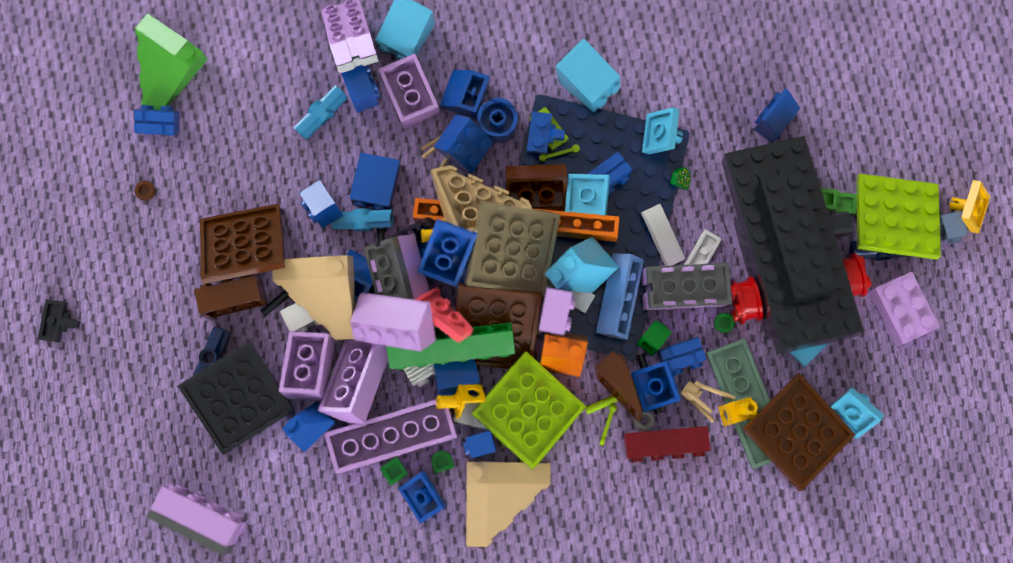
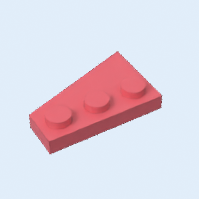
(445, 317)

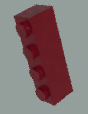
(666, 442)

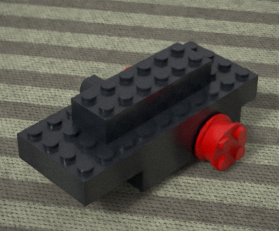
(791, 250)

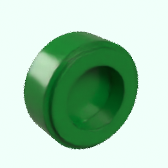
(723, 322)

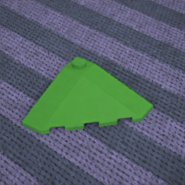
(165, 62)

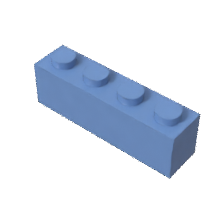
(620, 297)

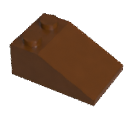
(616, 378)

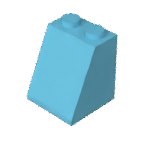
(405, 28)
(588, 76)
(582, 268)

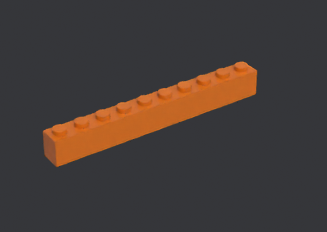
(570, 223)

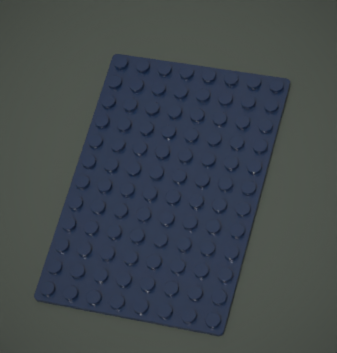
(600, 137)

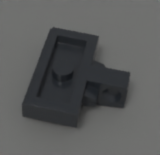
(55, 321)

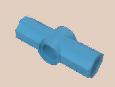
(320, 112)
(364, 220)

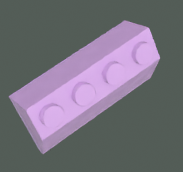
(393, 322)
(354, 381)

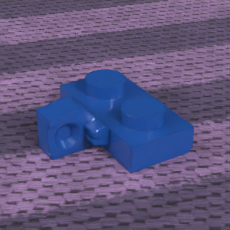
(542, 133)

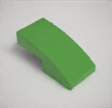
(839, 201)

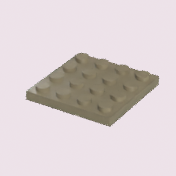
(512, 248)

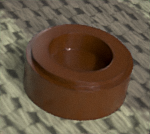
(145, 190)

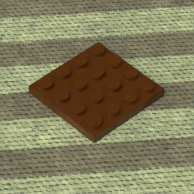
(241, 243)
(497, 306)
(798, 432)

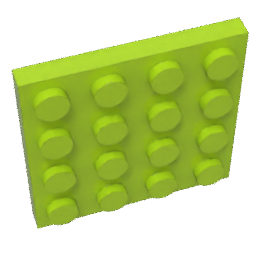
(898, 216)
(528, 410)

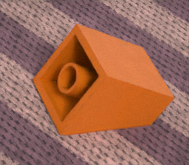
(564, 353)

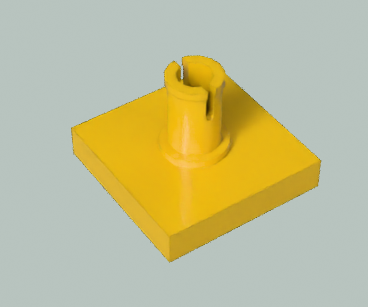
(973, 207)

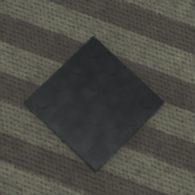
(236, 397)

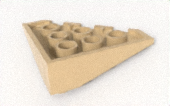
(461, 196)
(323, 289)
(497, 495)

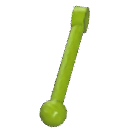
(575, 149)
(612, 408)

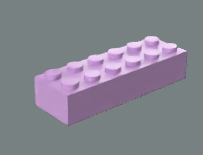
(389, 436)

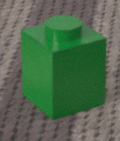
(654, 337)

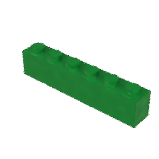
(481, 344)

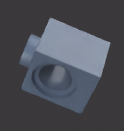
(952, 227)

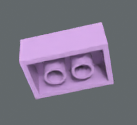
(409, 91)
(904, 309)
(556, 311)
(307, 365)

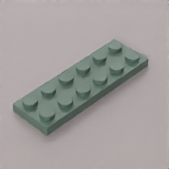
(739, 376)

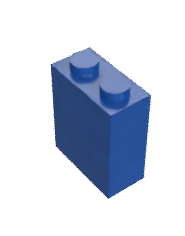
(375, 181)

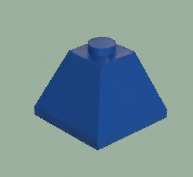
(307, 426)

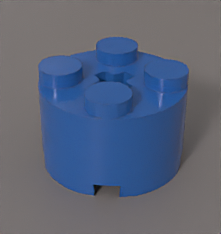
(495, 109)

